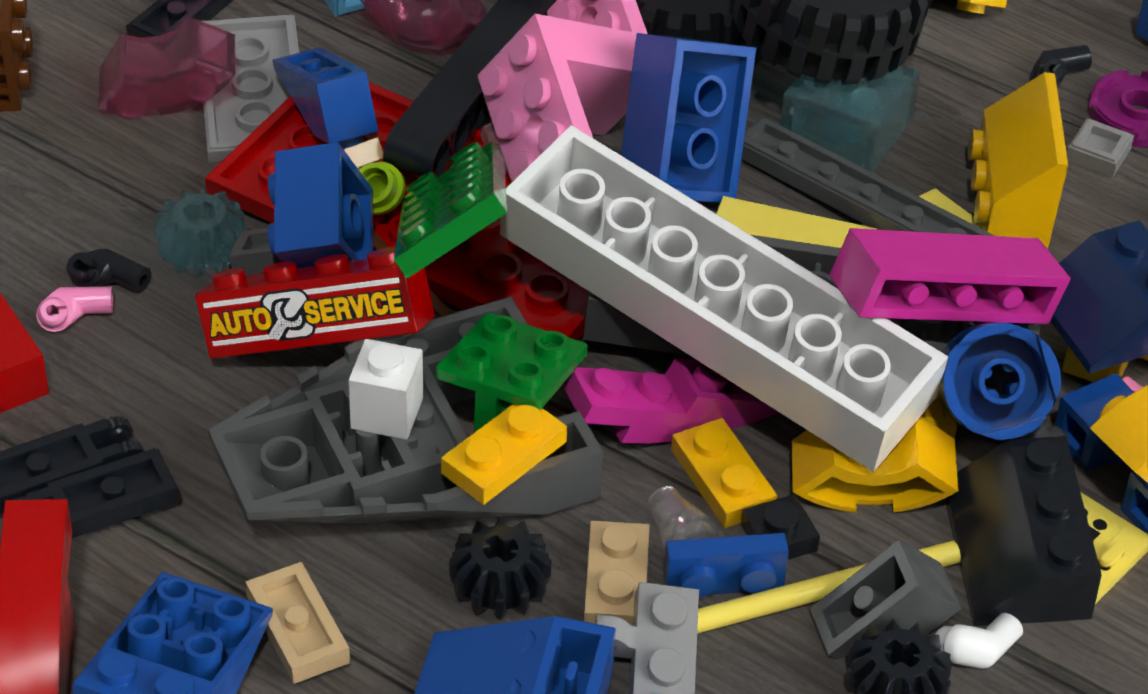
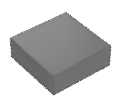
(1099, 147)

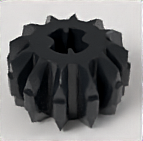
(500, 567)
(898, 662)

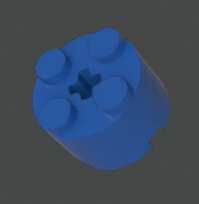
(1024, 398)

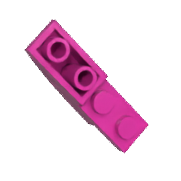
(657, 405)

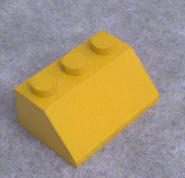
(1020, 162)

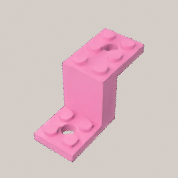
(561, 75)

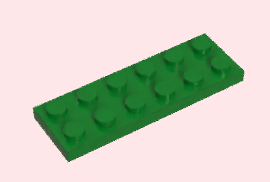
(450, 207)

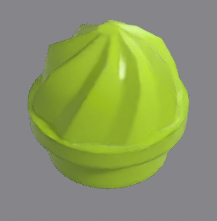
(387, 186)

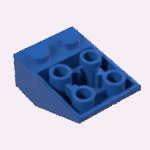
(178, 643)
(521, 658)

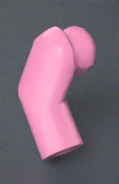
(70, 303)

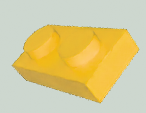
(503, 451)
(721, 470)

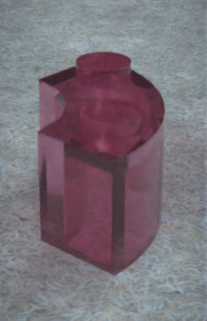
(166, 70)

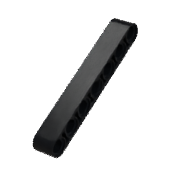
(453, 103)

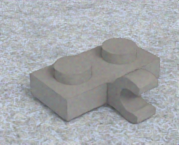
(660, 640)

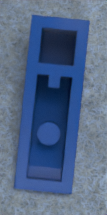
(329, 95)

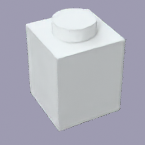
(386, 389)

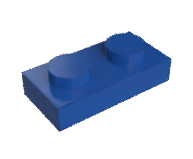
(727, 563)

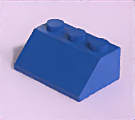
(689, 113)

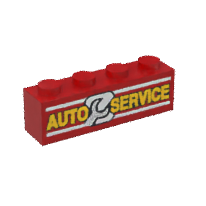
(312, 304)

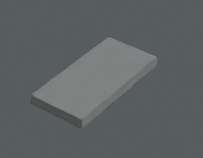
(255, 86)

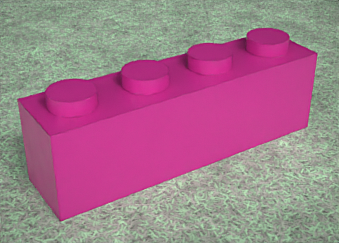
(948, 276)

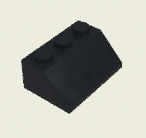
(1024, 534)

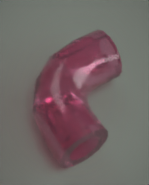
(426, 23)

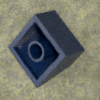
(1107, 298)

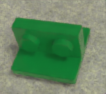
(510, 365)

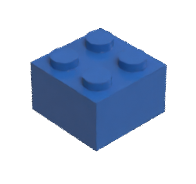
(319, 206)

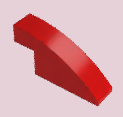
(35, 598)

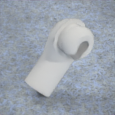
(979, 646)

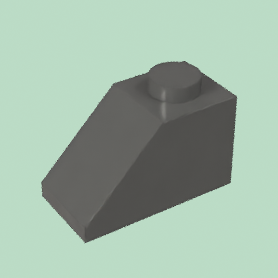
(893, 585)

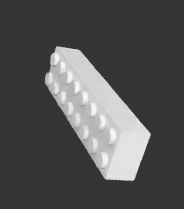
(722, 297)

